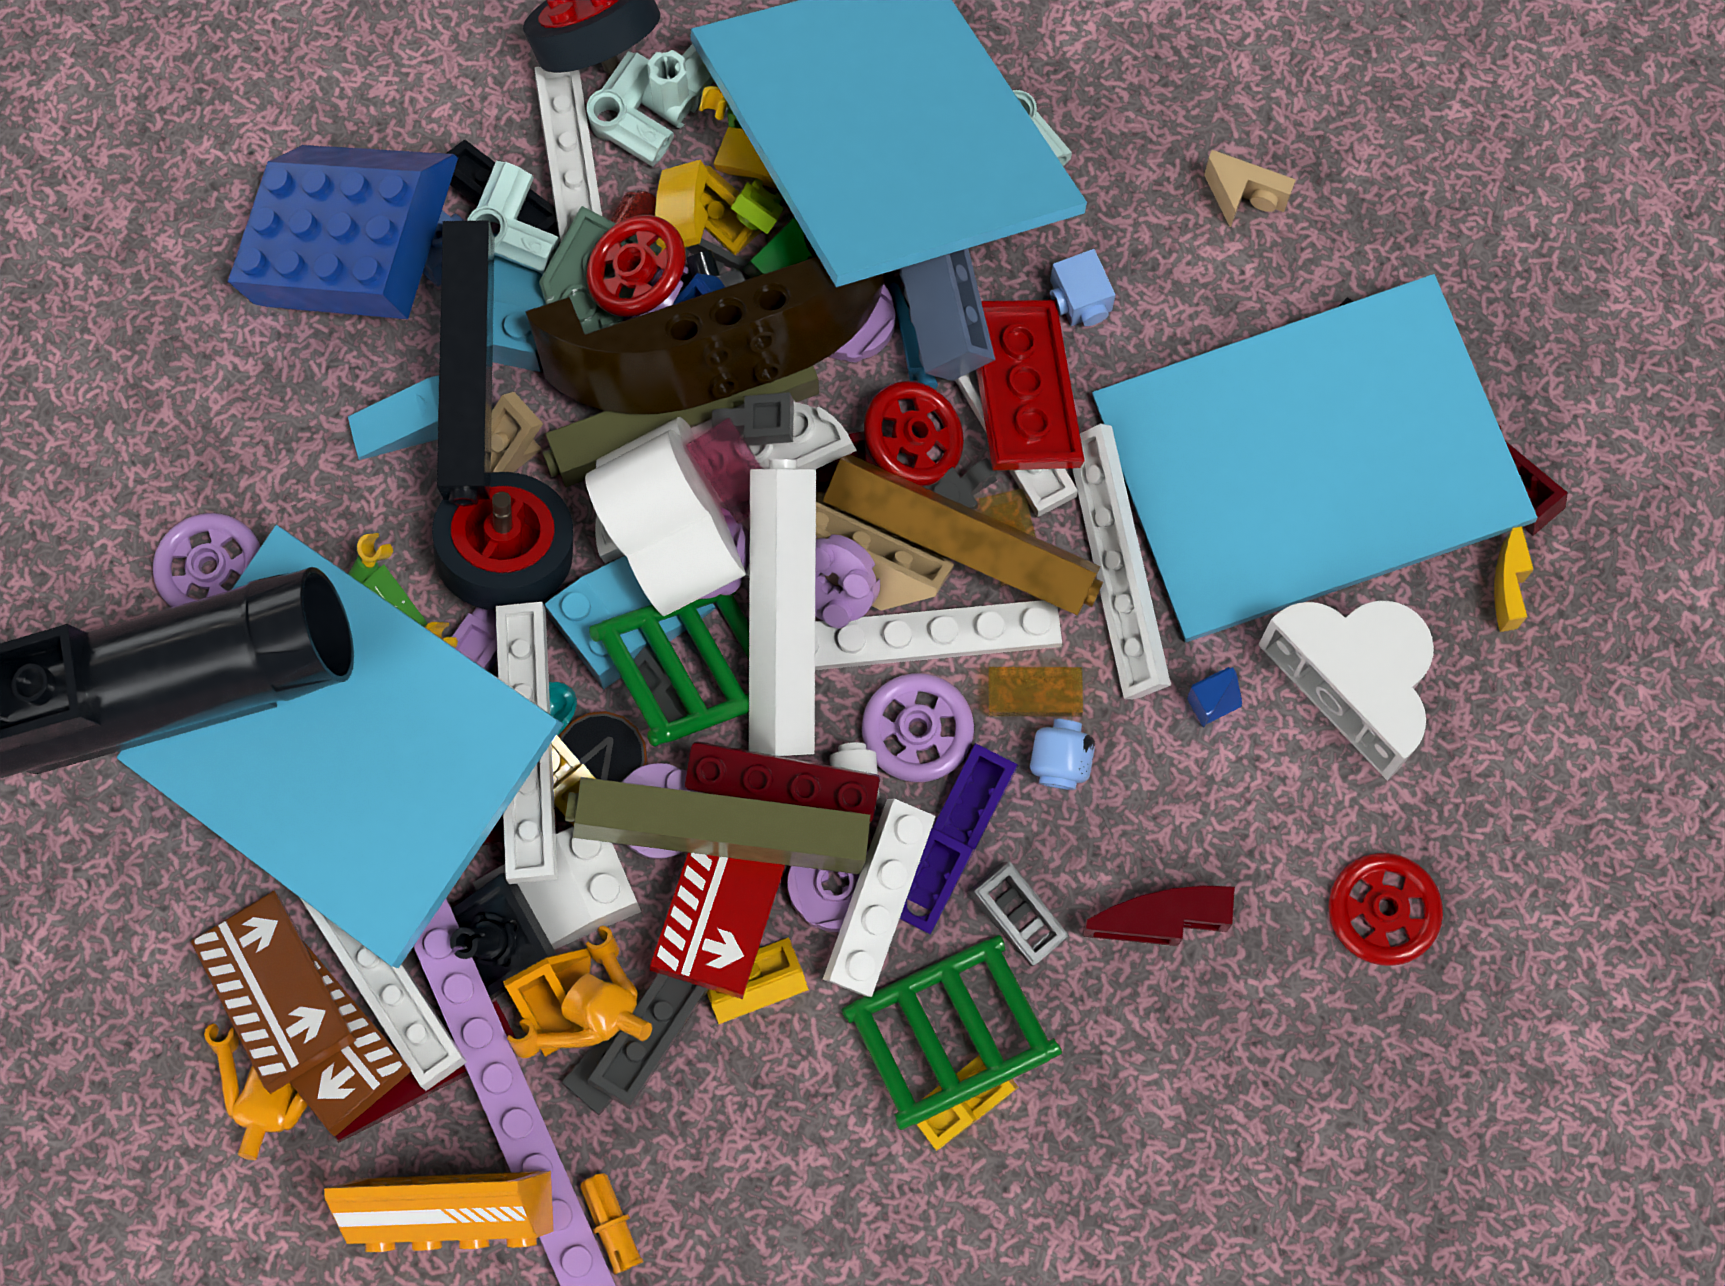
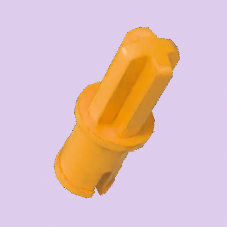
(610, 1223)

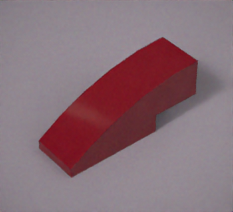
(1164, 914)

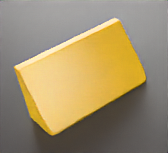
(722, 220)
(772, 979)

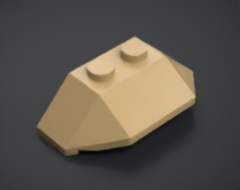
(904, 567)

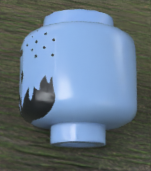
(1062, 755)

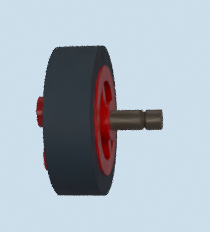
(587, 32)
(504, 546)

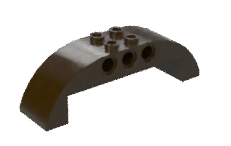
(703, 344)

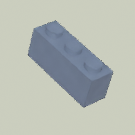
(947, 315)

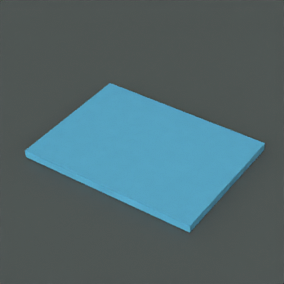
(885, 130)
(1313, 458)
(367, 786)

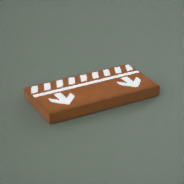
(273, 992)
(356, 1075)

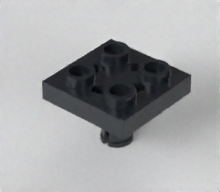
(495, 939)

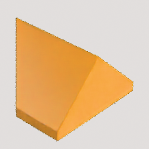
(542, 989)

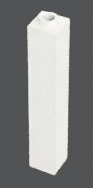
(782, 609)

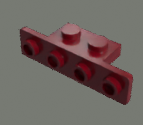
(779, 779)

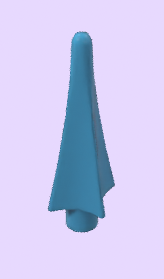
(909, 338)

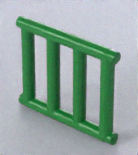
(699, 715)
(953, 1090)

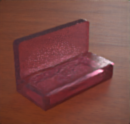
(727, 465)

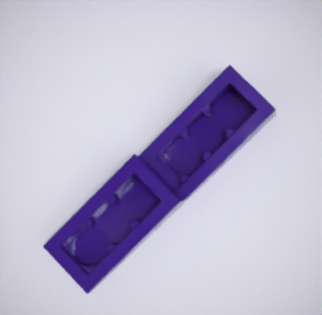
(949, 849)

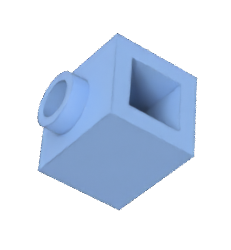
(1082, 289)

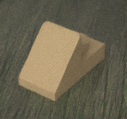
(1235, 178)
(513, 434)

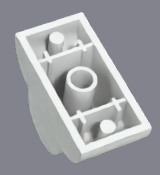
(665, 517)
(1359, 672)

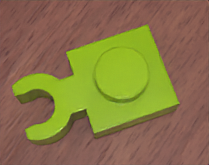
(757, 207)

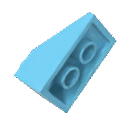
(514, 293)
(598, 597)

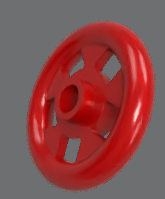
(632, 255)
(886, 449)
(1416, 885)

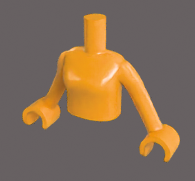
(592, 1004)
(255, 1106)

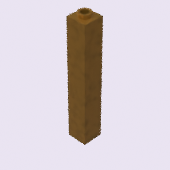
(963, 534)

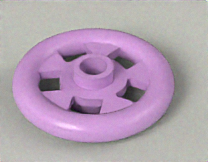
(177, 544)
(949, 705)

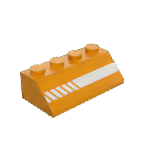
(444, 1209)

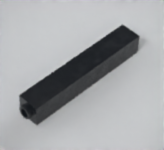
(466, 362)

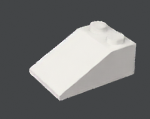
(585, 896)

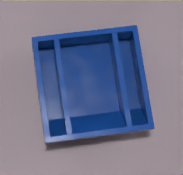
(342, 230)

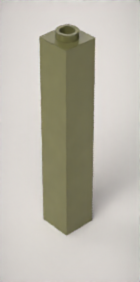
(580, 444)
(719, 825)

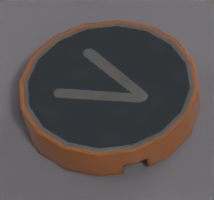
(606, 745)

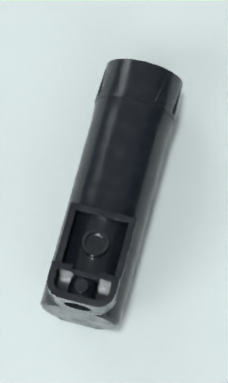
(169, 671)

